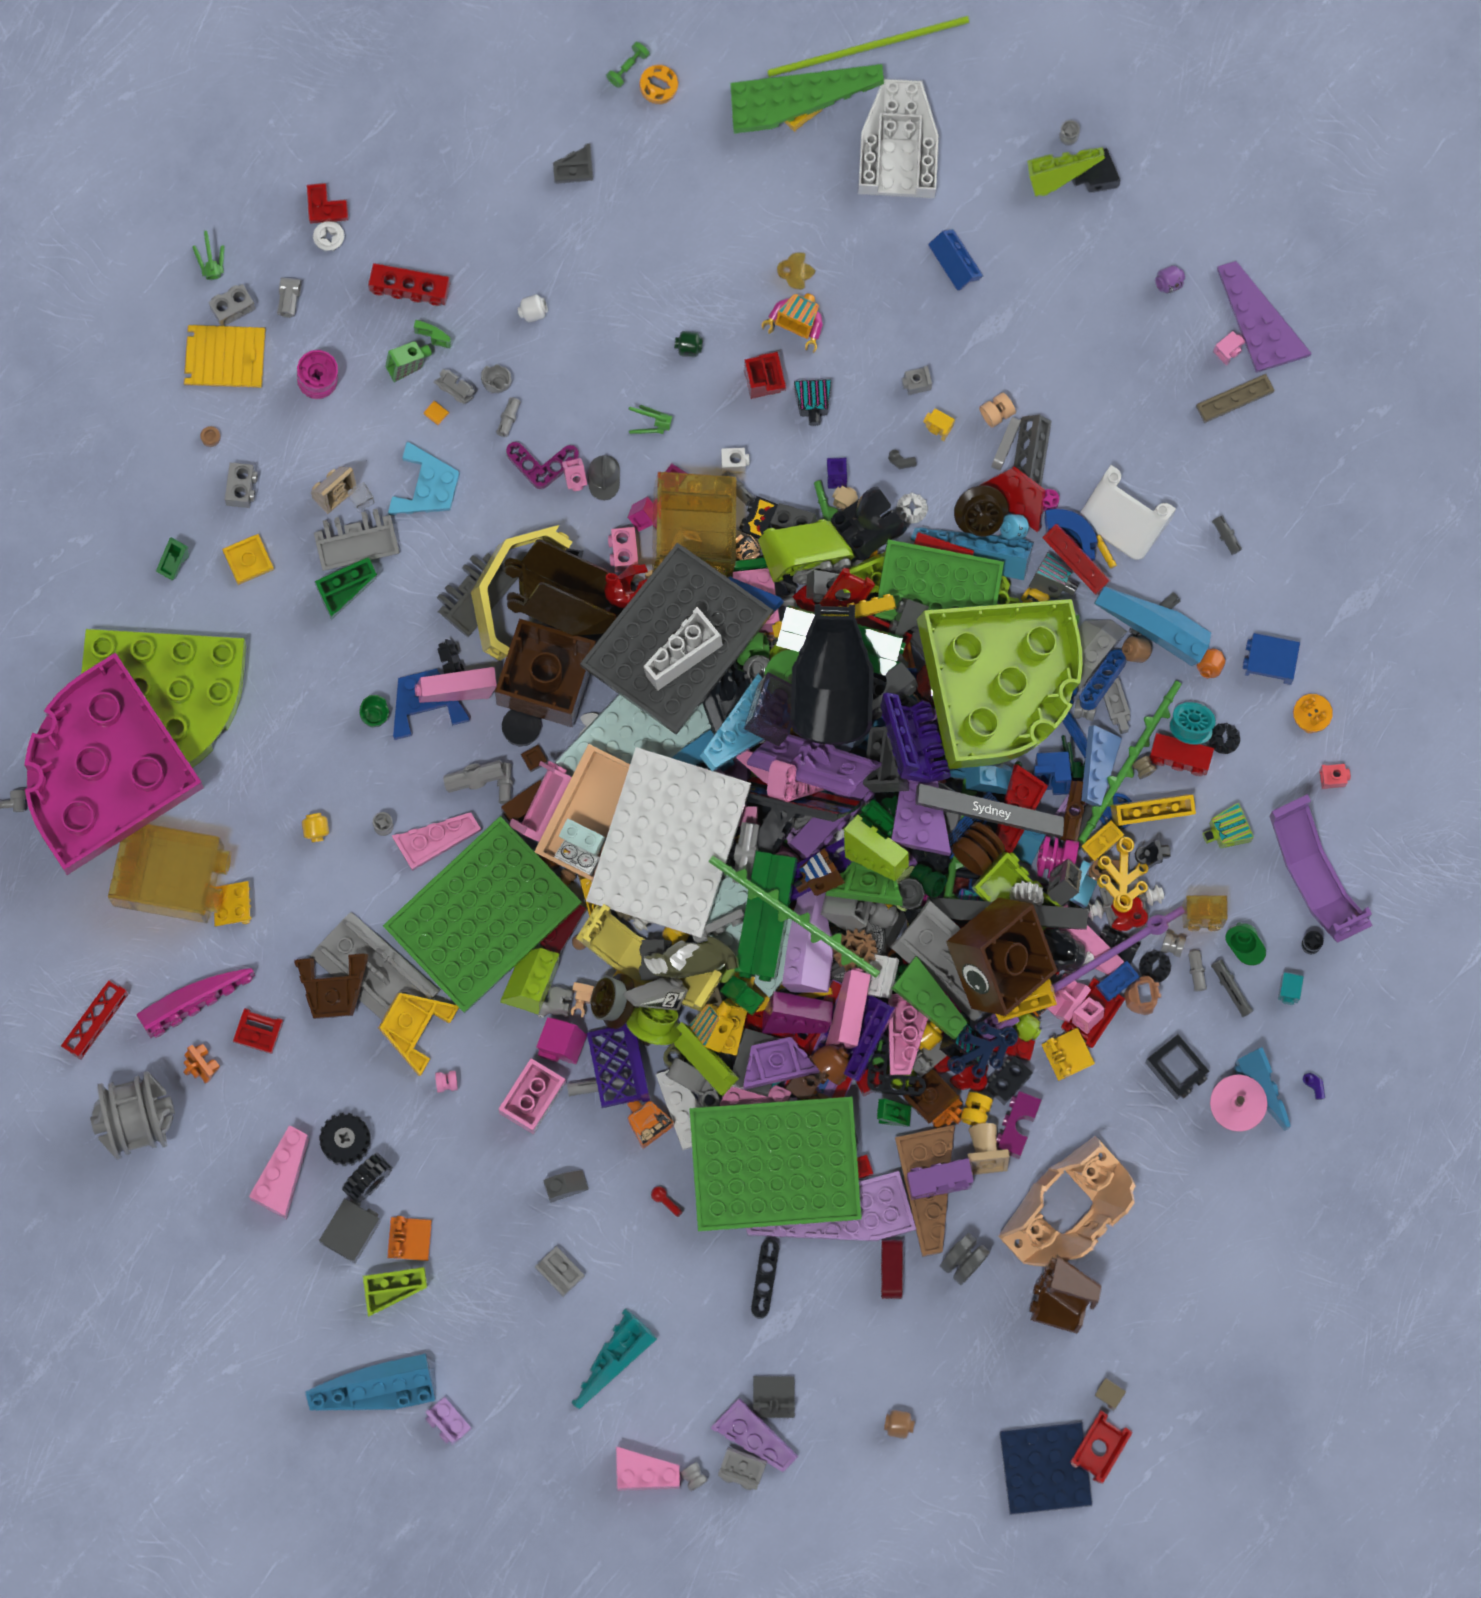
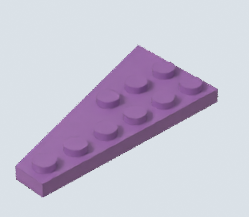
(1263, 329)
(919, 825)

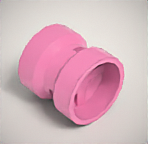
(441, 1081)

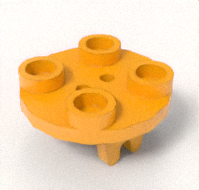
(1318, 720)

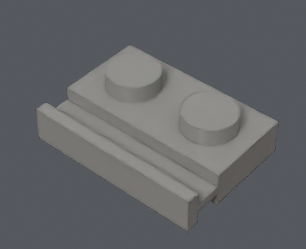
(559, 1271)

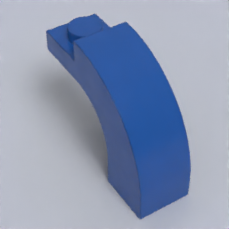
(1074, 526)

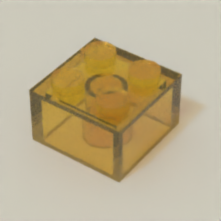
(1204, 912)

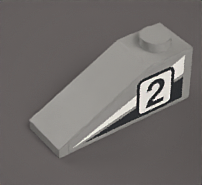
(659, 994)

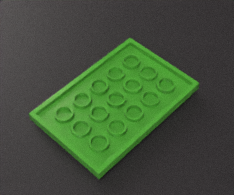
(937, 578)

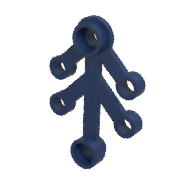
(985, 1049)

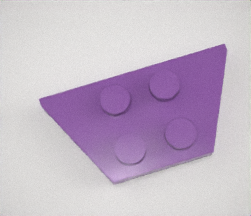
(776, 1062)

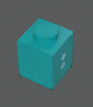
(1290, 988)

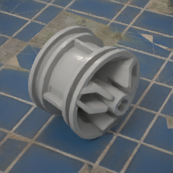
(132, 1115)

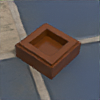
(533, 757)

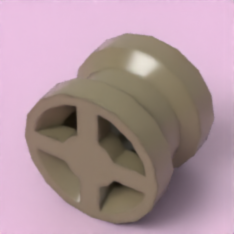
(1144, 767)

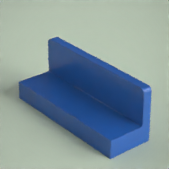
(955, 259)

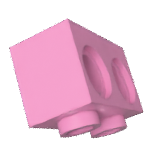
(626, 549)

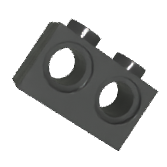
(794, 516)
(1064, 882)

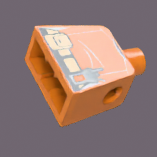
(648, 1122)

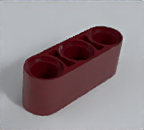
(891, 1269)

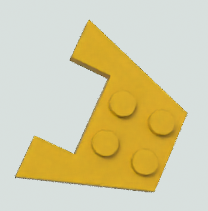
(406, 1022)

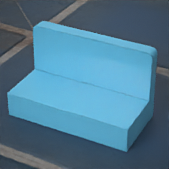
(1086, 888)

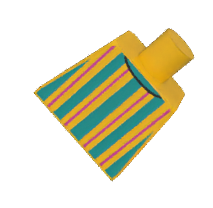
(713, 1025)

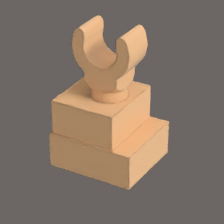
(583, 995)

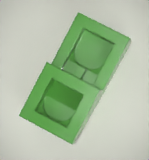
(437, 336)

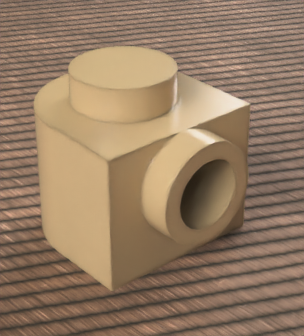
(844, 497)

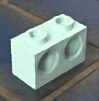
(582, 837)

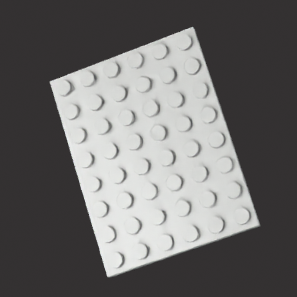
(663, 839)

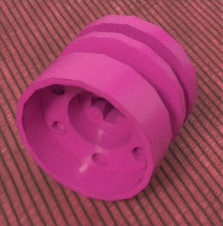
(321, 364)
(1052, 856)

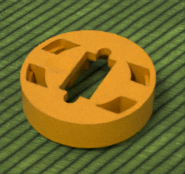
(655, 91)

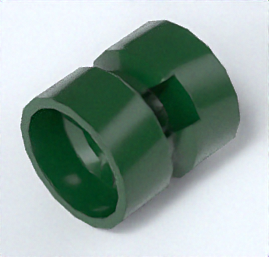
(932, 883)

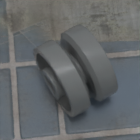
(962, 1256)

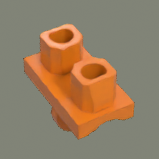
(196, 1064)
(949, 1115)

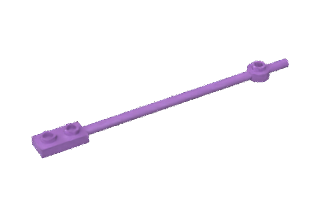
(1156, 925)

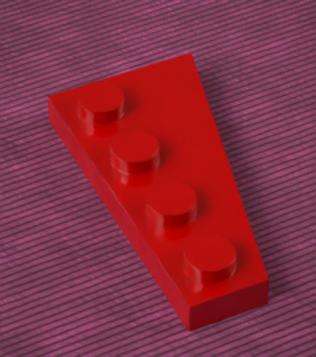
(1025, 792)

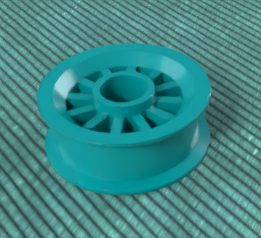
(1192, 723)

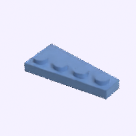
(1099, 762)

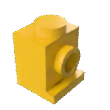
(939, 423)

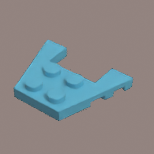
(434, 485)

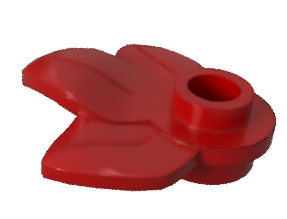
(1126, 920)
(966, 1080)

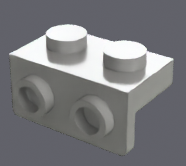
(742, 1469)

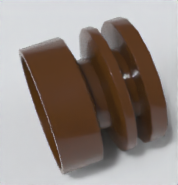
(978, 848)

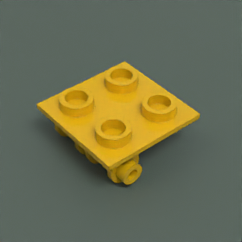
(235, 904)
(1067, 1054)

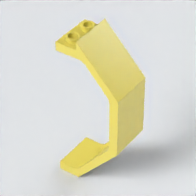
(480, 591)
(620, 950)

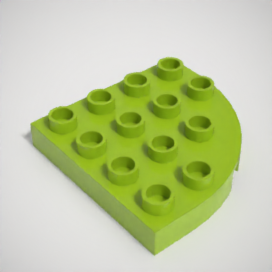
(1000, 676)
(185, 678)

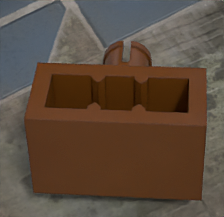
(806, 1086)

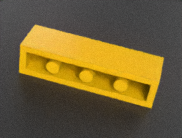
(1153, 809)

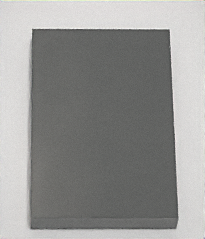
(750, 1038)

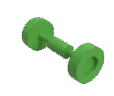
(639, 50)

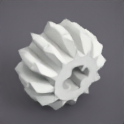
(1027, 893)

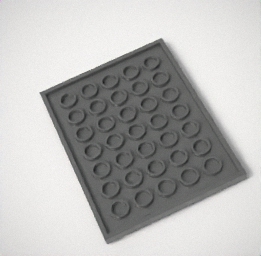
(657, 613)

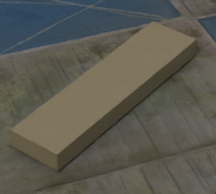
(1235, 398)

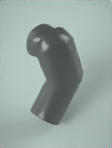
(898, 461)

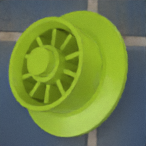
(654, 1025)

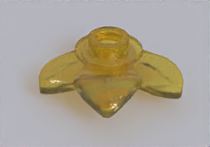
(798, 270)

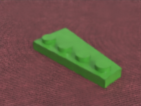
(928, 998)

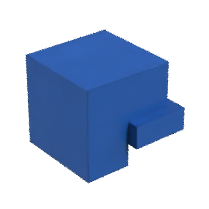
(1054, 771)

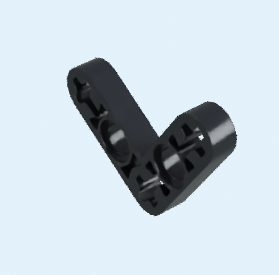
(886, 1079)

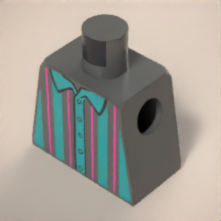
(1053, 577)

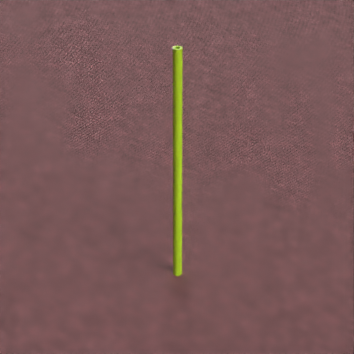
(867, 46)

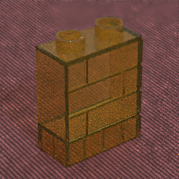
(697, 515)
(169, 873)

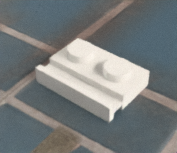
(885, 980)

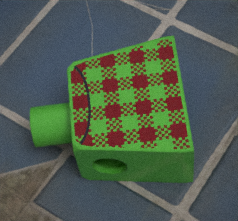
(406, 360)

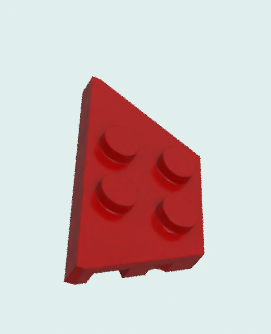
(1022, 495)

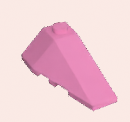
(1096, 946)
(904, 1035)

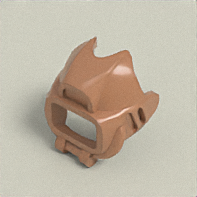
(1133, 999)

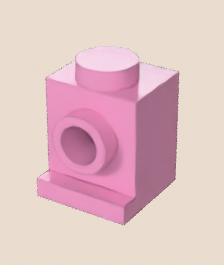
(1229, 347)
(574, 468)
(1088, 1015)

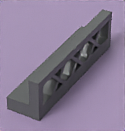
(1037, 448)

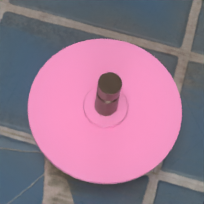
(1238, 1103)

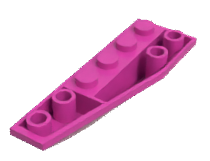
(189, 1000)

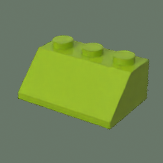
(531, 980)

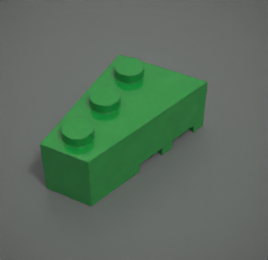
(345, 585)

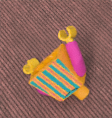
(798, 316)

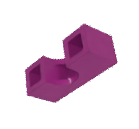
(1023, 1107)

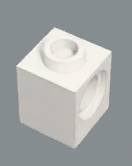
(729, 453)

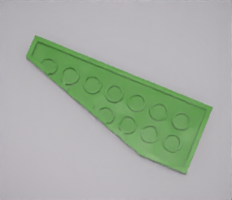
(771, 101)

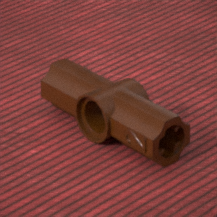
(1073, 823)

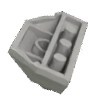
(1097, 641)

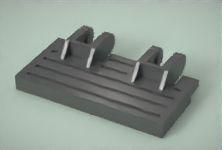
(462, 613)

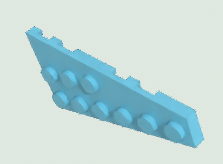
(731, 737)

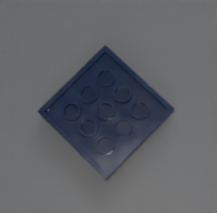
(1041, 1469)

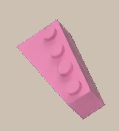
(279, 1178)

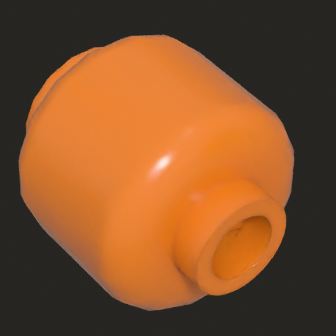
(1211, 663)

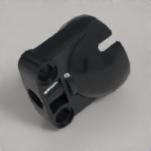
(864, 528)

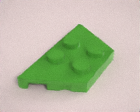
(867, 886)

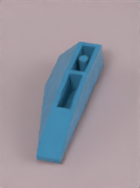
(377, 1387)

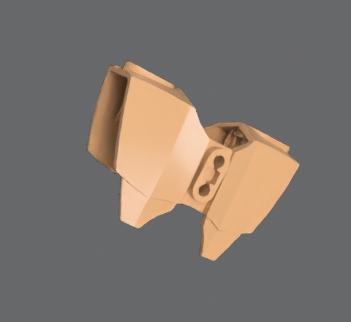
(1106, 1185)

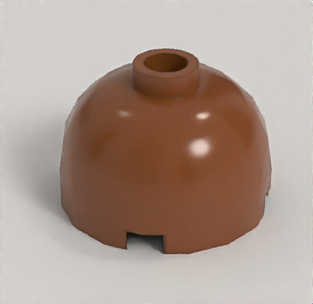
(832, 1062)

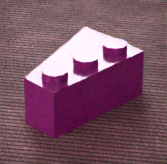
(796, 1014)

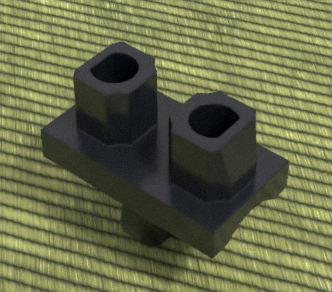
(1152, 854)

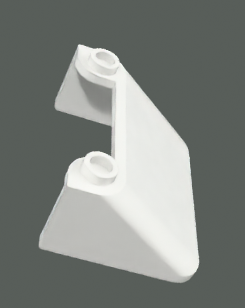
(1124, 519)

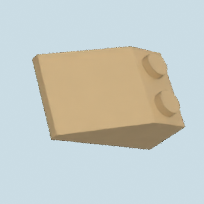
(334, 488)

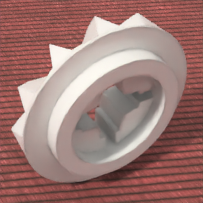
(320, 233)
(904, 512)

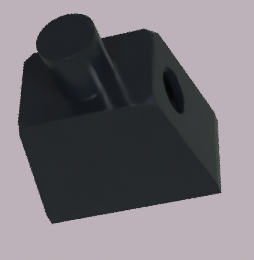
(1100, 176)

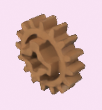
(862, 942)

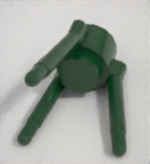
(1075, 767)

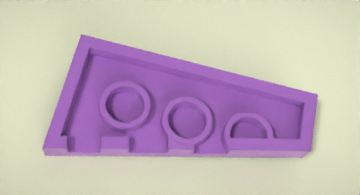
(749, 1431)

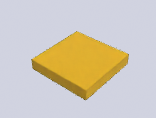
(248, 559)

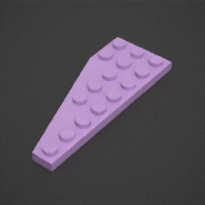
(883, 1215)

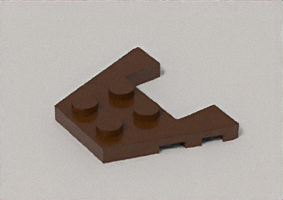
(333, 995)

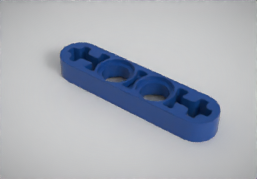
(1100, 678)

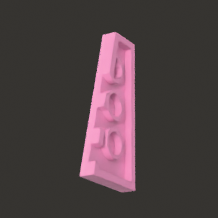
(426, 843)

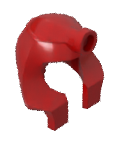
(618, 587)

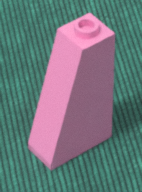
(457, 686)
(849, 1010)

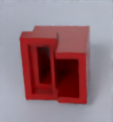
(764, 375)

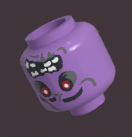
(1170, 279)

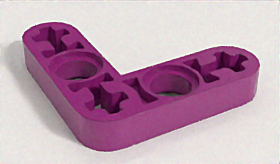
(537, 469)

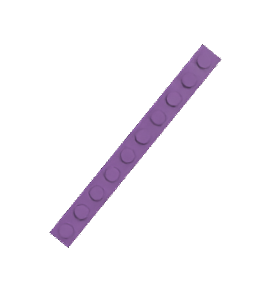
(821, 832)

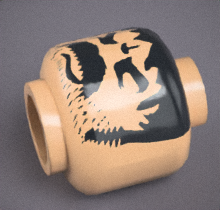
(746, 547)

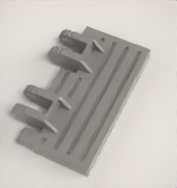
(356, 543)

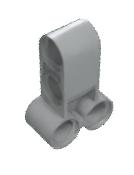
(693, 1080)

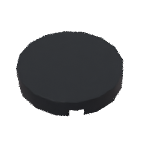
(520, 728)

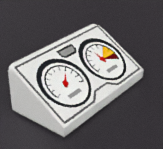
(577, 857)

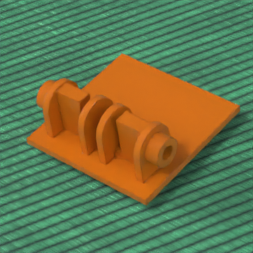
(409, 1238)

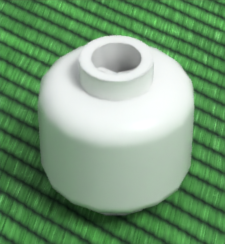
(532, 308)

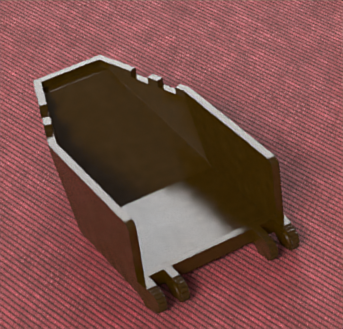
(561, 590)

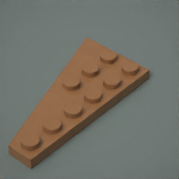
(929, 1213)

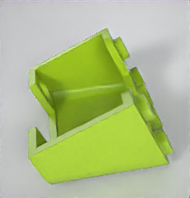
(1002, 877)

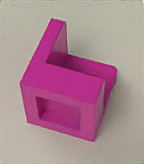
(641, 514)

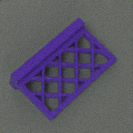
(636, 1067)

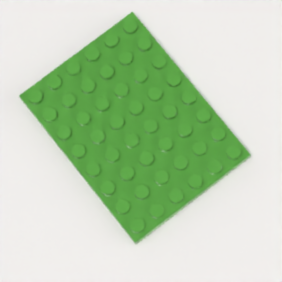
(482, 914)
(775, 1164)

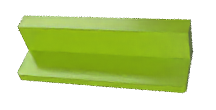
(705, 1060)

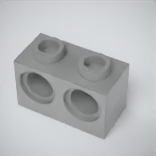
(234, 309)
(237, 485)

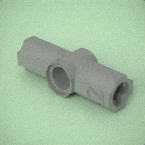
(474, 776)
(746, 848)

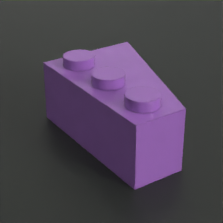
(940, 1179)

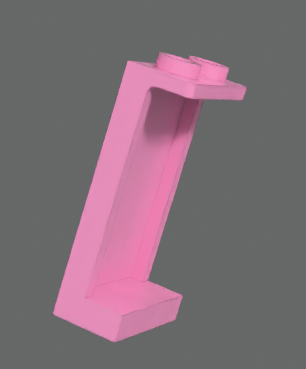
(544, 802)

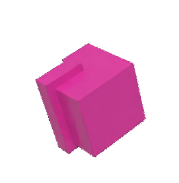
(561, 1041)

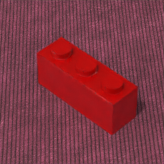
(1180, 755)

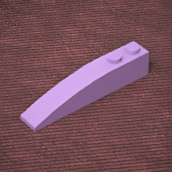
(808, 963)

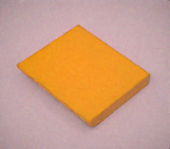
(436, 413)

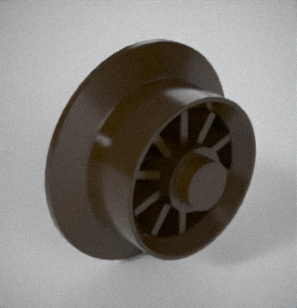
(980, 510)

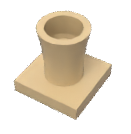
(986, 1156)

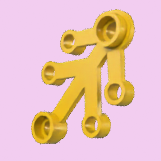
(1122, 877)

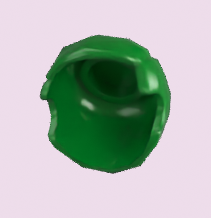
(374, 711)

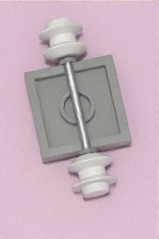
(1098, 909)

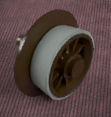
(608, 1000)

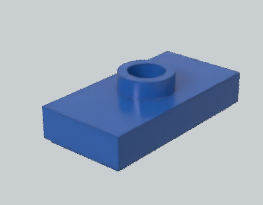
(1117, 981)

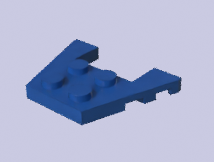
(408, 704)

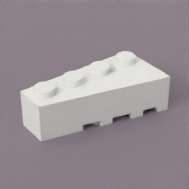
(684, 649)

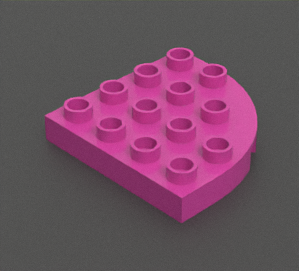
(101, 766)

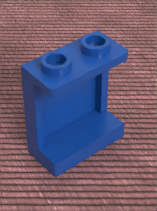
(1271, 657)

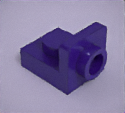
(836, 473)

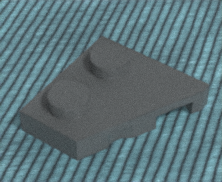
(574, 167)

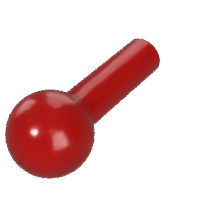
(659, 1194)

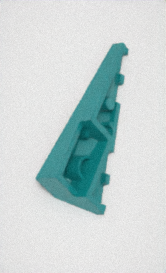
(627, 1343)

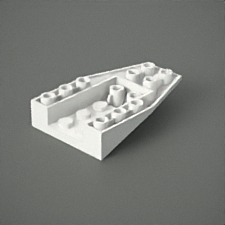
(899, 143)

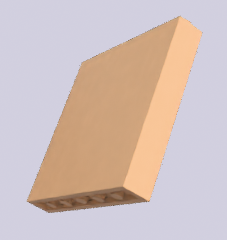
(587, 801)

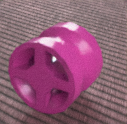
(1052, 498)

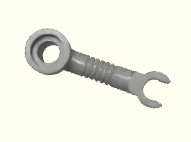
(16, 801)

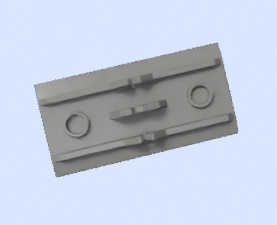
(927, 941)
(385, 969)

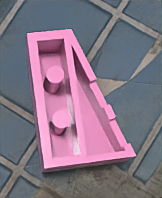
(645, 1472)

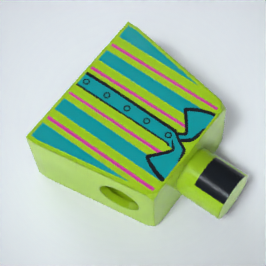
(1229, 828)

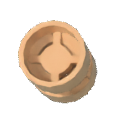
(992, 414)

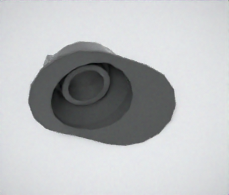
(604, 477)

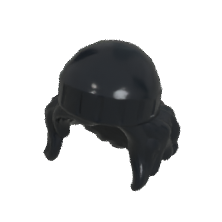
(1065, 950)

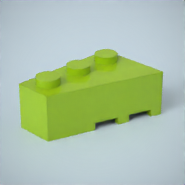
(874, 851)
(391, 1287)

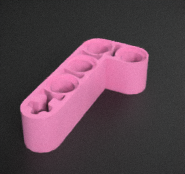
(783, 783)

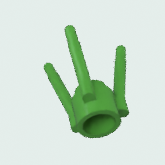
(212, 269)
(662, 420)

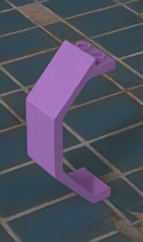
(1314, 872)

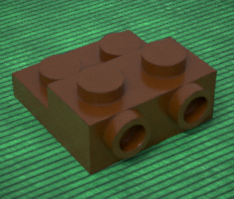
(935, 1099)

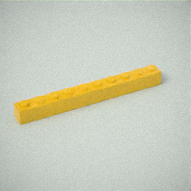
(861, 610)

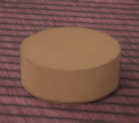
(210, 436)

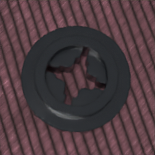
(1230, 745)
(1146, 969)

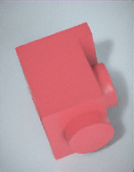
(1327, 778)

